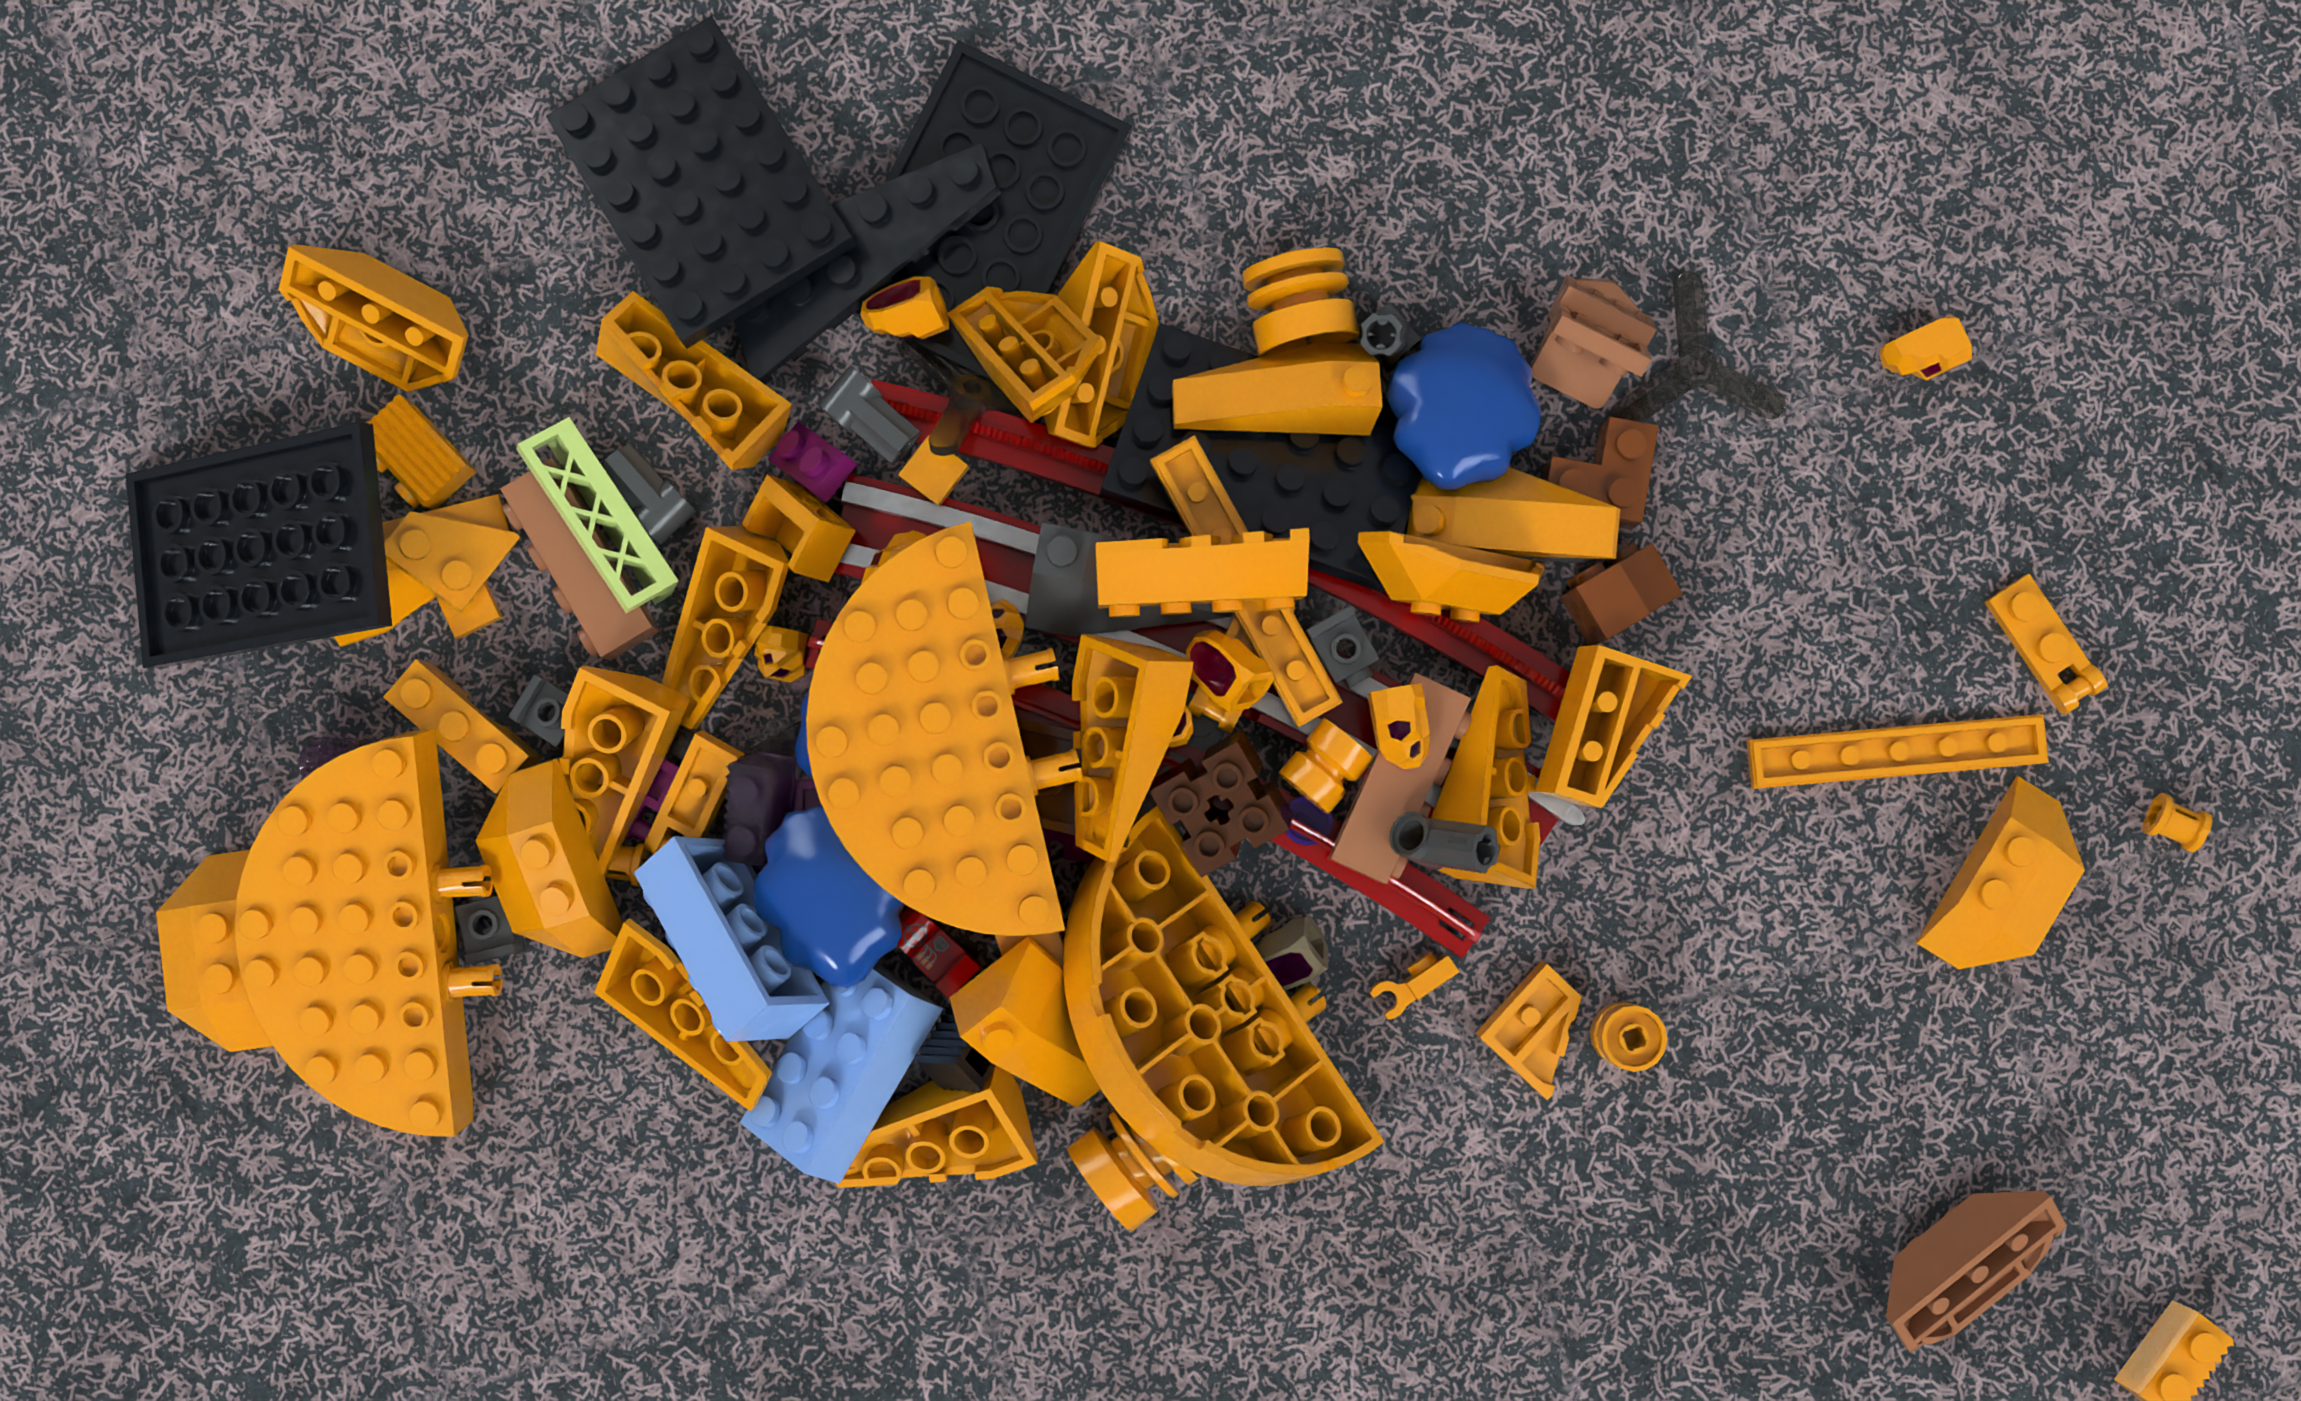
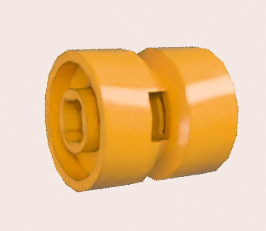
(1326, 765)
(1628, 1036)

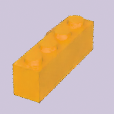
(714, 394)
(1202, 572)

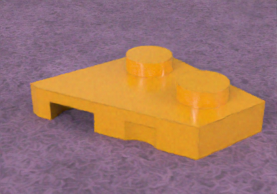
(448, 554)

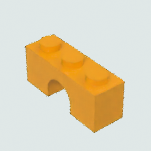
(461, 729)

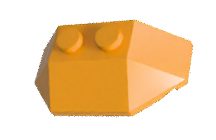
(1119, 308)
(375, 316)
(1027, 345)
(1448, 575)
(547, 864)
(2007, 884)
(201, 955)

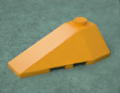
(1516, 518)
(1127, 719)
(613, 748)
(1492, 783)
(1022, 1022)

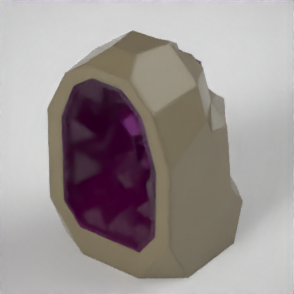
(1295, 952)

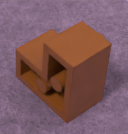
(1618, 471)
(1620, 596)

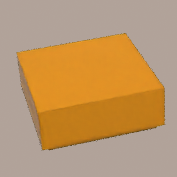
(933, 474)
(477, 614)

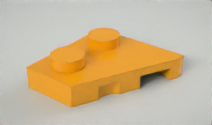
(1533, 1027)

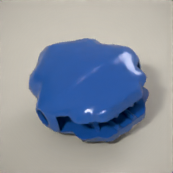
(1463, 405)
(824, 902)

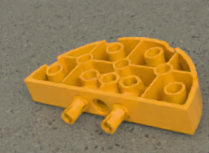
(925, 747)
(357, 941)
(1196, 1027)

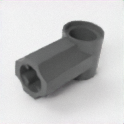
(1388, 335)
(860, 408)
(653, 500)
(1444, 843)

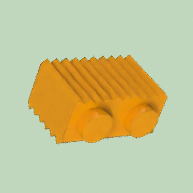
(417, 455)
(2174, 1356)

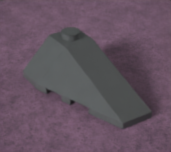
(1065, 589)

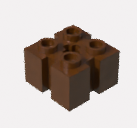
(1231, 773)

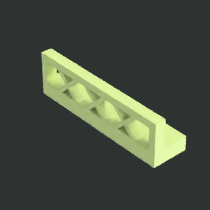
(607, 509)

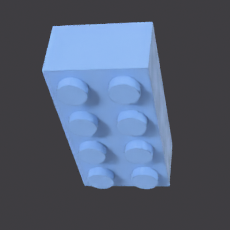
(724, 944)
(841, 1073)

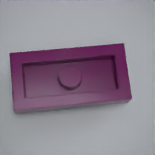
(812, 461)

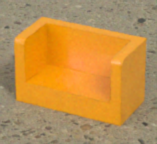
(800, 525)

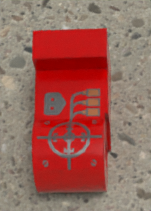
(936, 952)

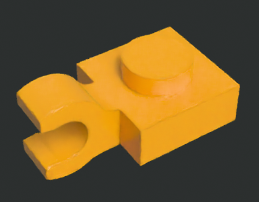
(1425, 976)

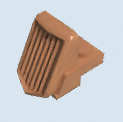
(1592, 340)

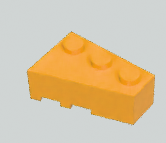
(1603, 722)

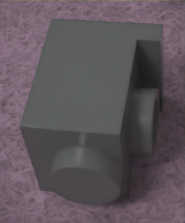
(1341, 627)
(541, 710)
(498, 941)

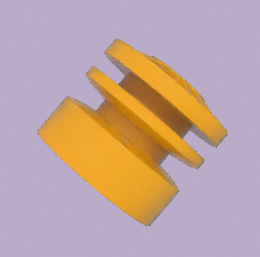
(1298, 293)
(1125, 1170)

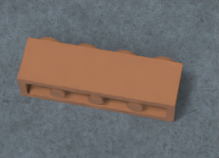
(579, 586)
(1392, 791)

